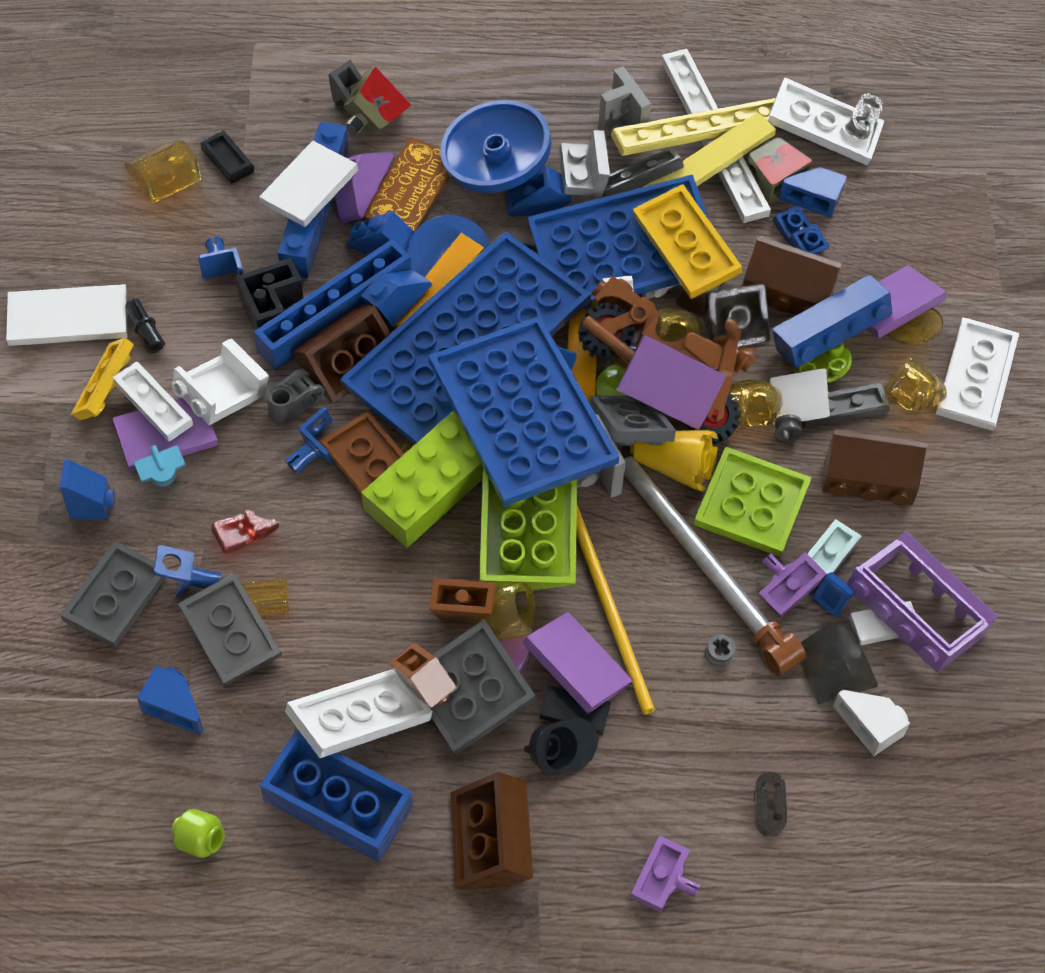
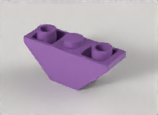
(358, 192)

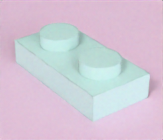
(834, 546)

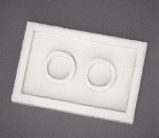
(308, 183)

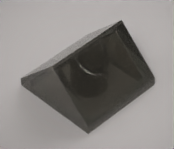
(741, 304)
(835, 663)

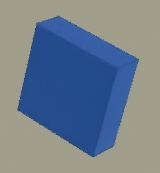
(833, 594)

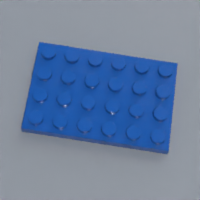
(605, 239)
(523, 410)

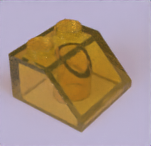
(164, 170)

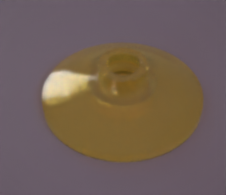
(919, 329)

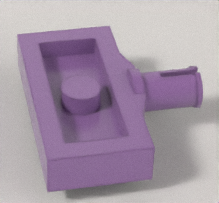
(790, 582)
(663, 875)

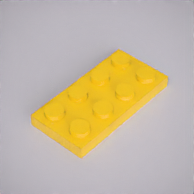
(687, 241)

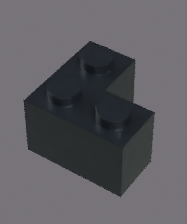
(269, 290)

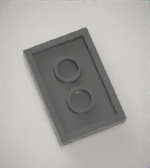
(632, 420)
(113, 595)
(230, 629)

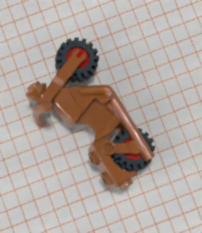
(610, 331)

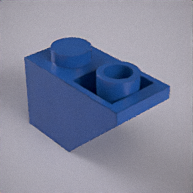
(377, 231)

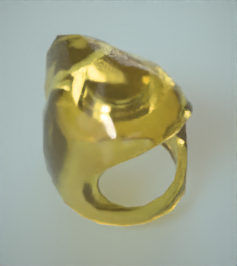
(676, 324)
(918, 386)
(758, 402)
(506, 620)

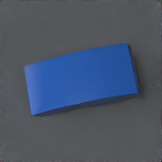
(799, 232)

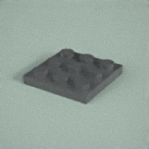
(487, 688)

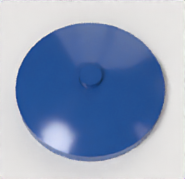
(496, 146)

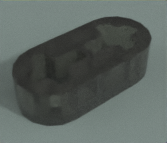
(860, 114)
(762, 804)

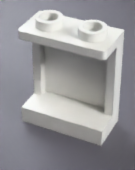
(221, 383)

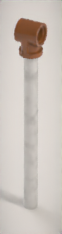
(778, 649)

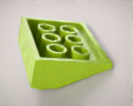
(529, 538)

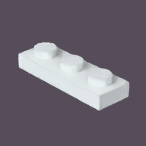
(153, 401)

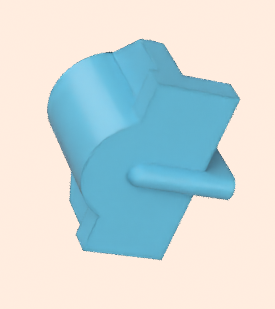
(160, 466)

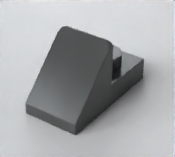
(343, 81)

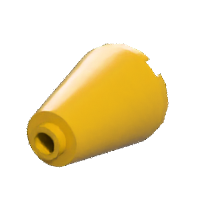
(686, 459)

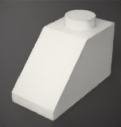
(872, 719)

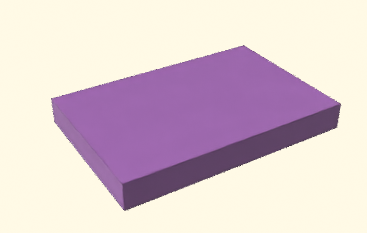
(910, 297)
(671, 382)
(138, 435)
(577, 662)

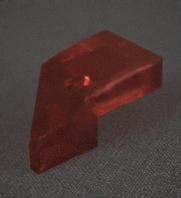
(242, 530)

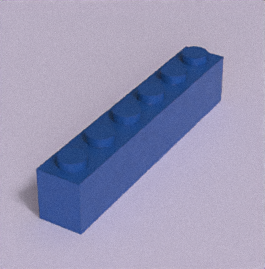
(302, 242)
(326, 304)

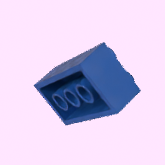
(337, 797)

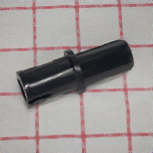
(145, 326)

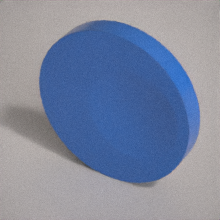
(435, 238)

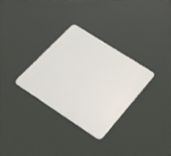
(804, 394)

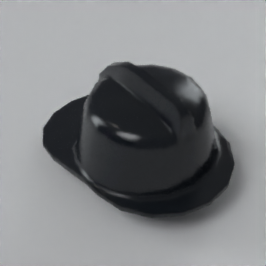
(563, 746)

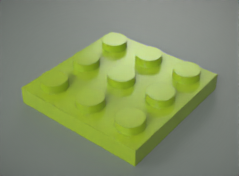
(752, 501)

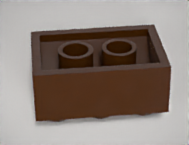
(791, 276)
(340, 347)
(873, 467)
(491, 833)

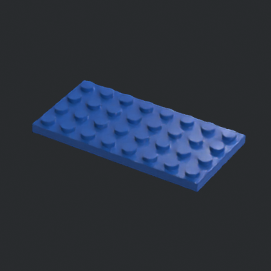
(489, 294)

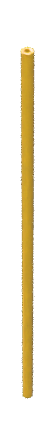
(613, 616)

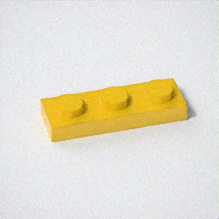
(101, 382)

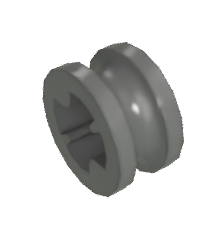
(788, 427)
(719, 660)

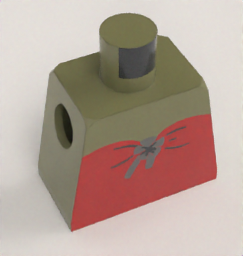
(373, 103)
(773, 163)

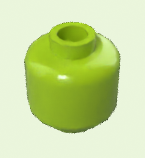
(198, 833)

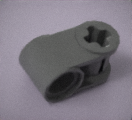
(296, 393)

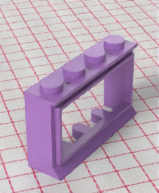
(904, 620)

